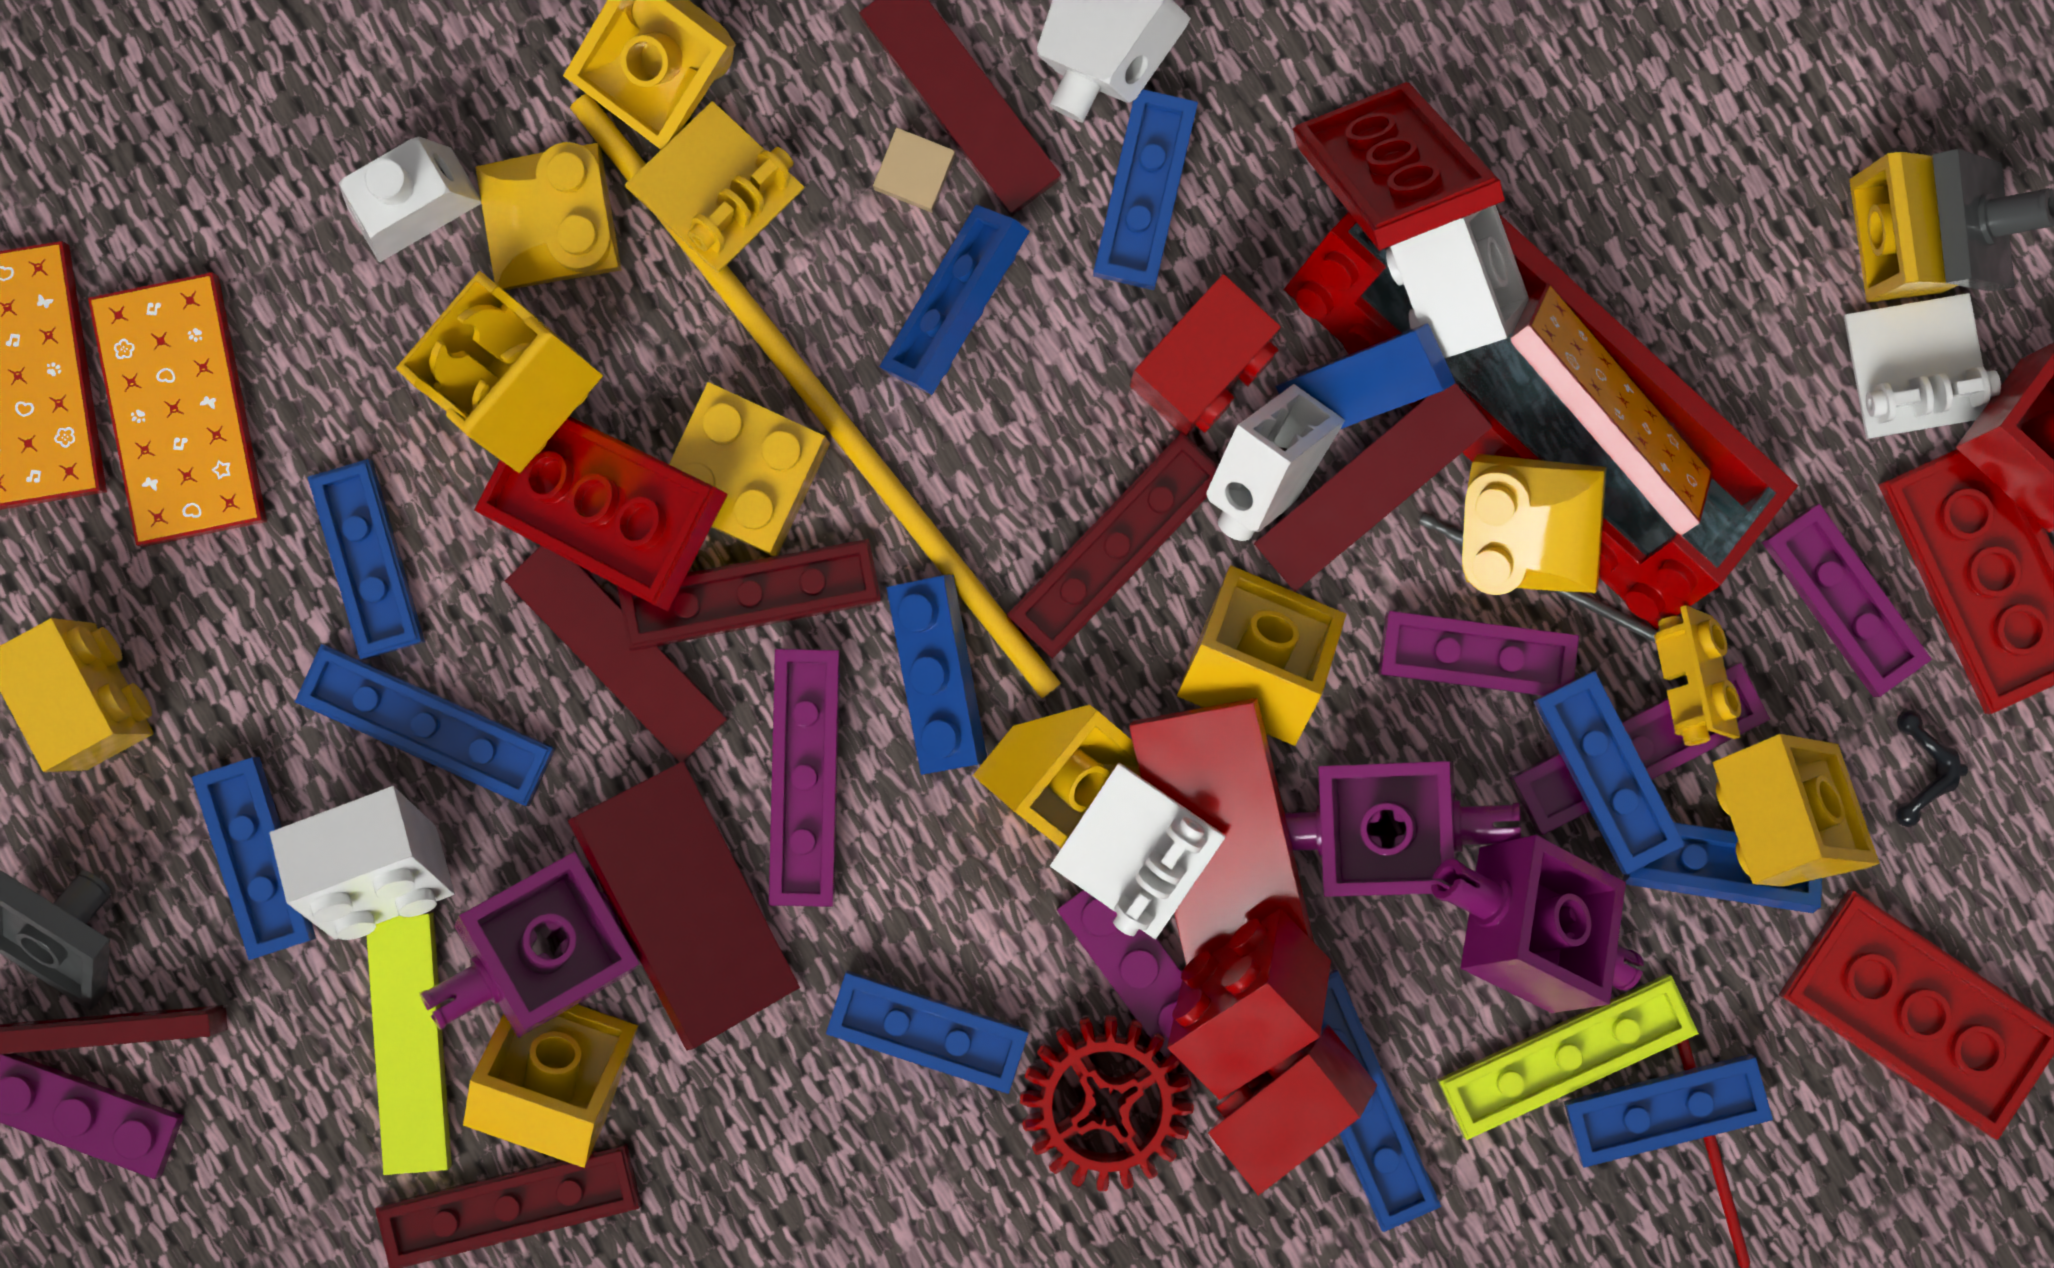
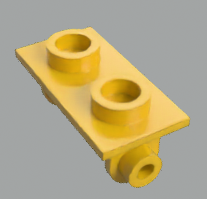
(1709, 702)

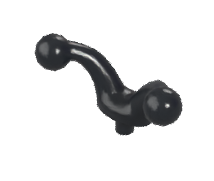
(1947, 769)

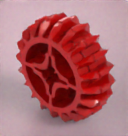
(1081, 1120)

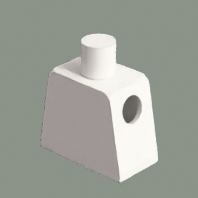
(1106, 48)
(407, 195)
(1258, 477)

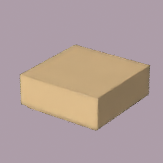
(914, 170)

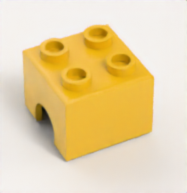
(499, 372)

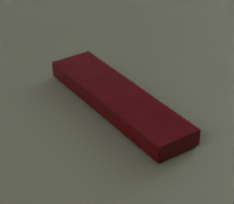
(962, 100)
(1373, 485)
(1115, 546)
(756, 595)
(595, 631)
(112, 1029)
(507, 1207)

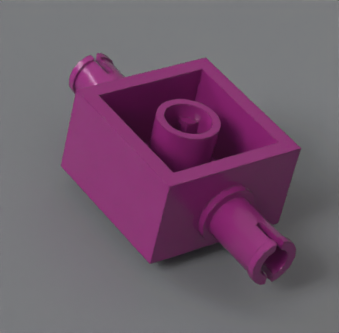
(1418, 794)
(1541, 924)
(507, 970)

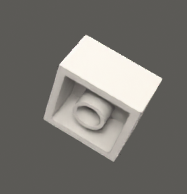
(1461, 281)
(362, 864)

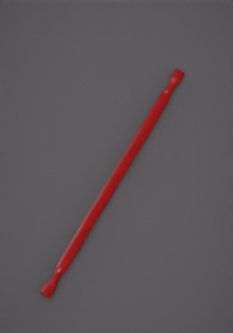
(1720, 1175)

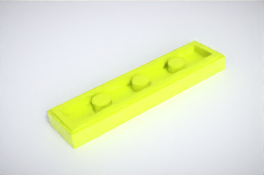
(408, 1047)
(1567, 1056)

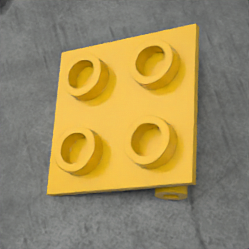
(716, 186)

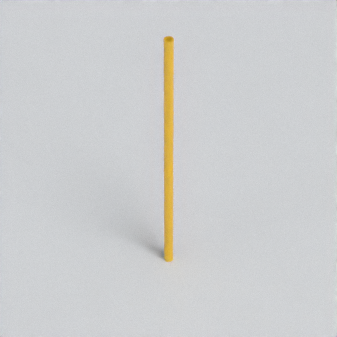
(837, 424)

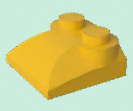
(651, 63)
(548, 216)
(1532, 525)

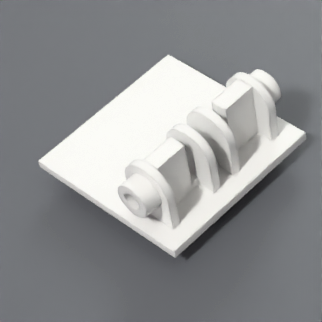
(1918, 366)
(1137, 852)

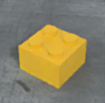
(753, 458)
(71, 695)

